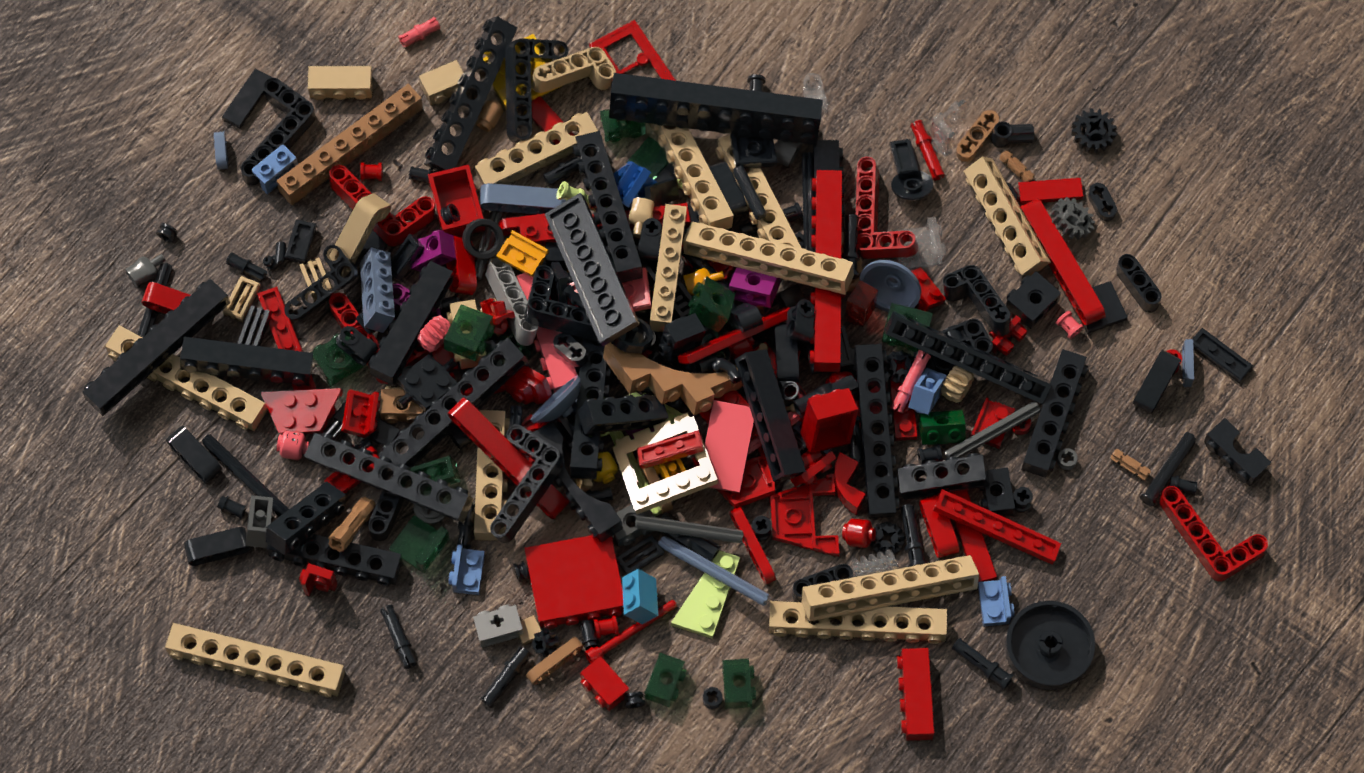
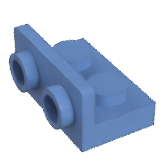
(274, 167)
(467, 570)
(995, 602)

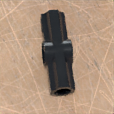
(843, 383)
(701, 546)

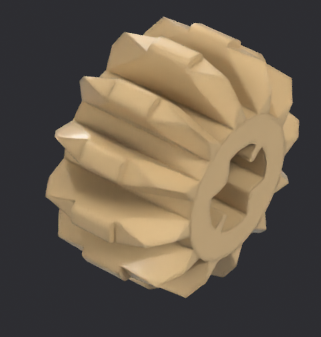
(957, 384)

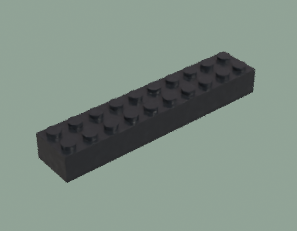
(715, 108)

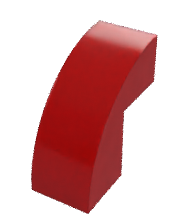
(843, 474)

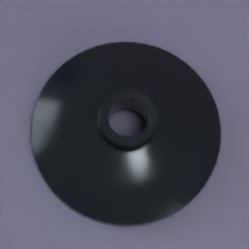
(912, 187)

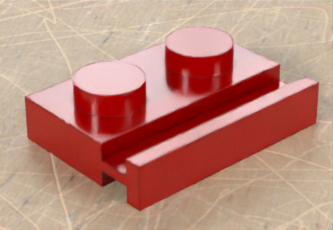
(990, 414)

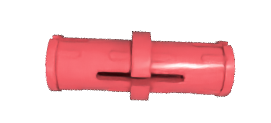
(419, 32)

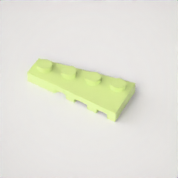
(706, 602)

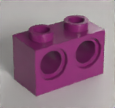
(438, 249)

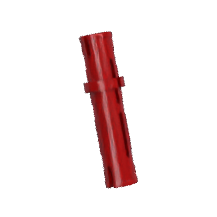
(924, 141)

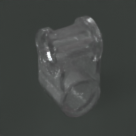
(816, 91)

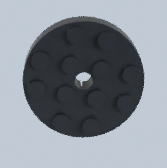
(1056, 624)

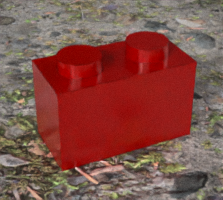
(604, 684)

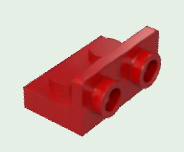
(321, 577)

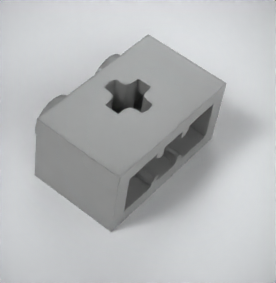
(487, 629)

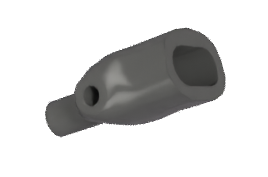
(144, 269)

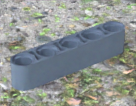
(518, 198)

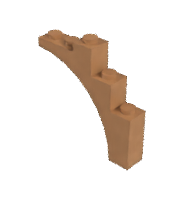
(667, 384)

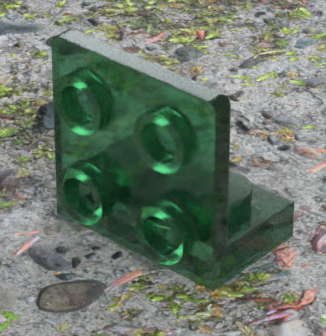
(420, 543)

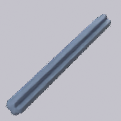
(714, 570)

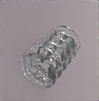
(874, 564)

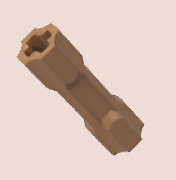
(359, 515)

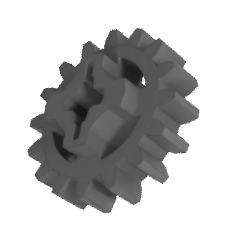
(1072, 218)

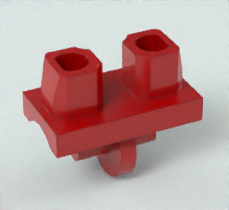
(499, 313)
(1002, 343)

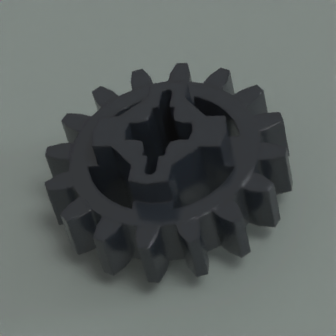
(1097, 138)

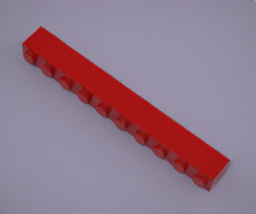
(827, 241)

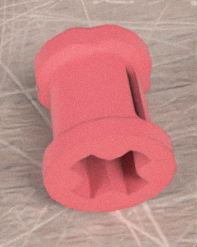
(1069, 324)

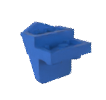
(631, 182)

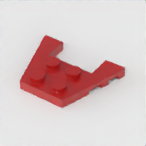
(756, 482)
(794, 517)

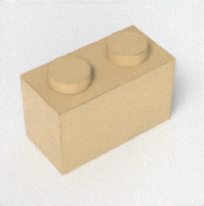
(441, 82)

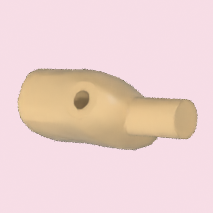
(640, 211)

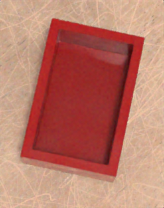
(456, 188)
(829, 420)

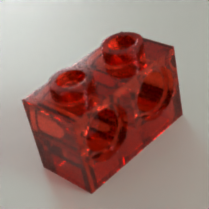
(861, 303)

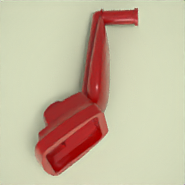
(524, 386)

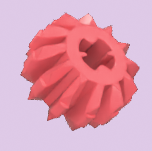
(433, 333)

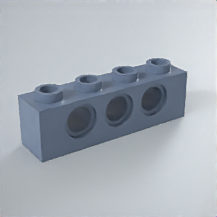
(377, 290)

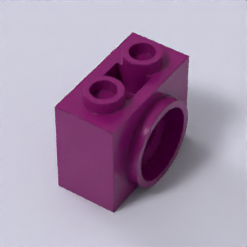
(754, 287)

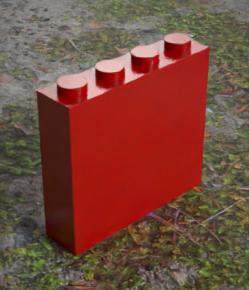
(574, 581)

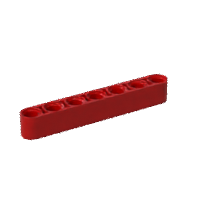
(1064, 264)
(502, 453)

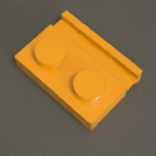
(522, 253)

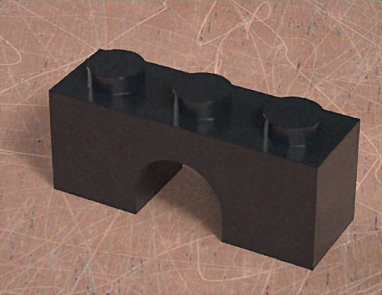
(1247, 466)

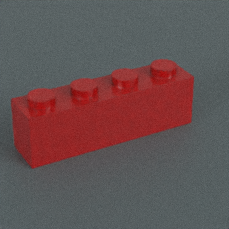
(916, 694)

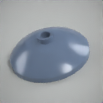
(894, 284)
(559, 402)

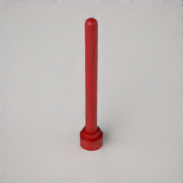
(594, 653)

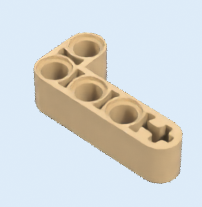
(589, 62)
(359, 227)

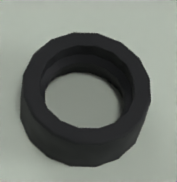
(499, 241)

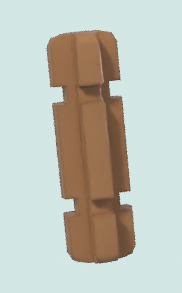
(1016, 166)
(1130, 464)

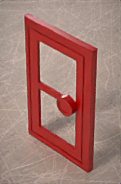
(649, 53)

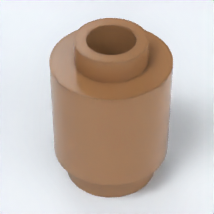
(489, 115)

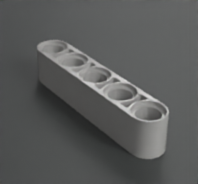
(507, 289)

